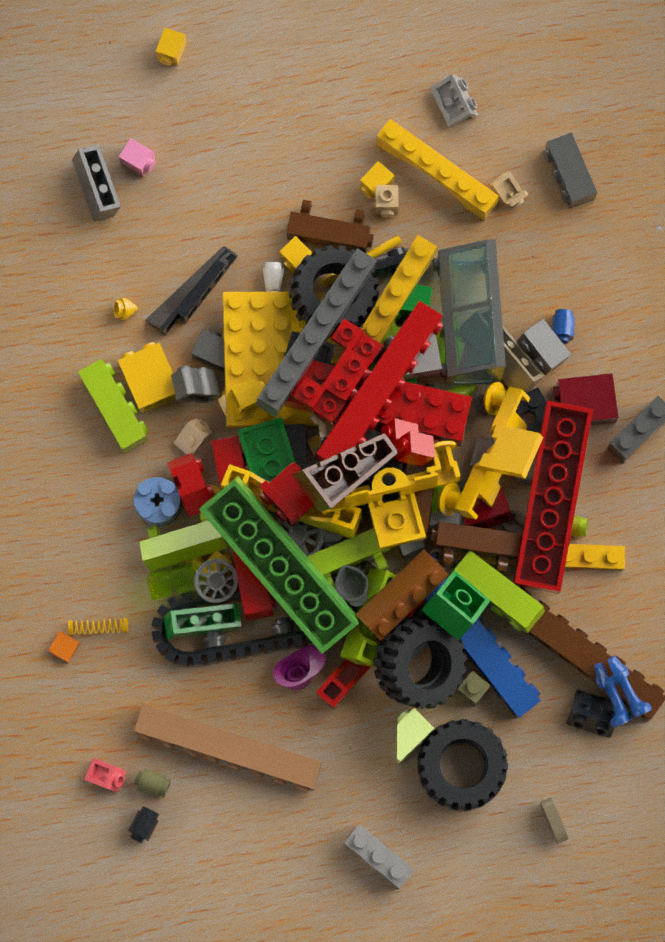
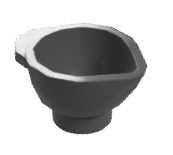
(352, 585)

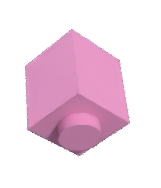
(137, 157)

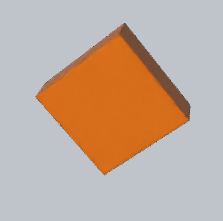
(64, 646)

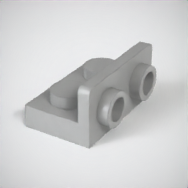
(454, 100)

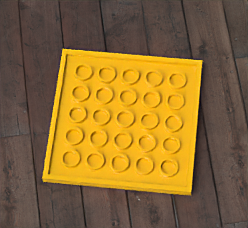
(255, 344)

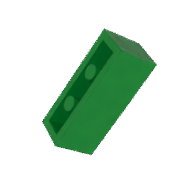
(202, 621)

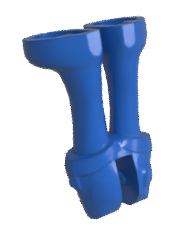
(609, 684)

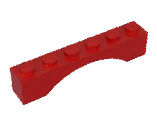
(346, 677)

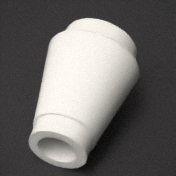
(273, 276)

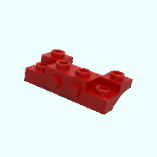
(345, 377)

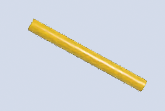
(375, 252)

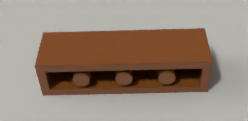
(402, 594)

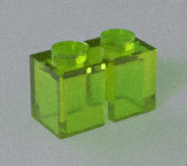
(162, 581)

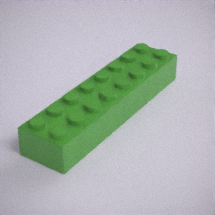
(280, 564)

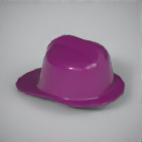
(299, 668)

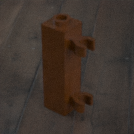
(329, 231)
(480, 541)

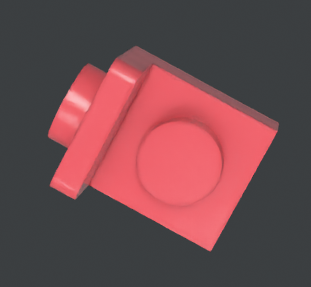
(105, 775)

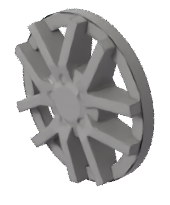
(215, 580)

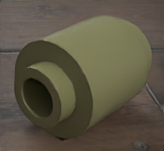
(152, 783)

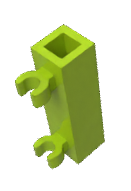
(180, 544)
(349, 553)

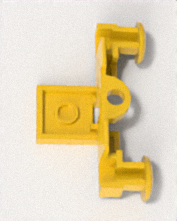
(509, 455)
(400, 520)

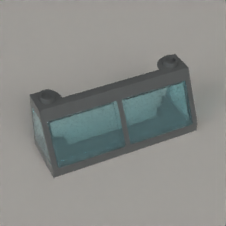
(471, 313)

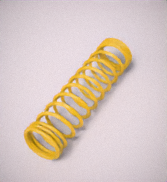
(124, 625)

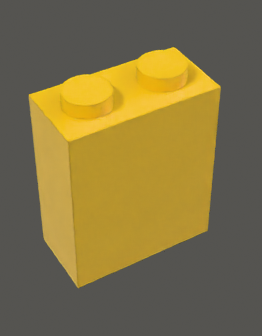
(148, 376)

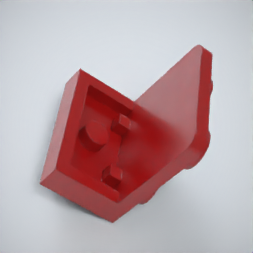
(286, 495)

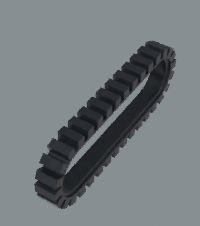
(225, 650)

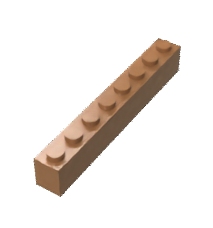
(227, 747)

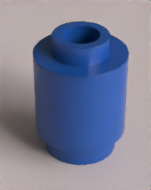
(563, 325)

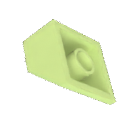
(410, 733)

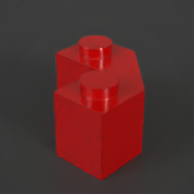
(411, 446)
(190, 483)

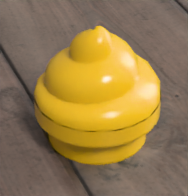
(124, 308)

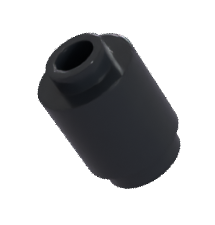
(143, 825)

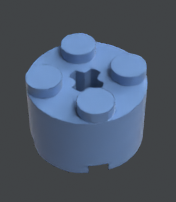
(148, 493)

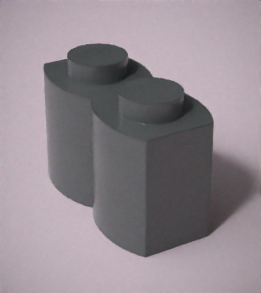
(195, 385)

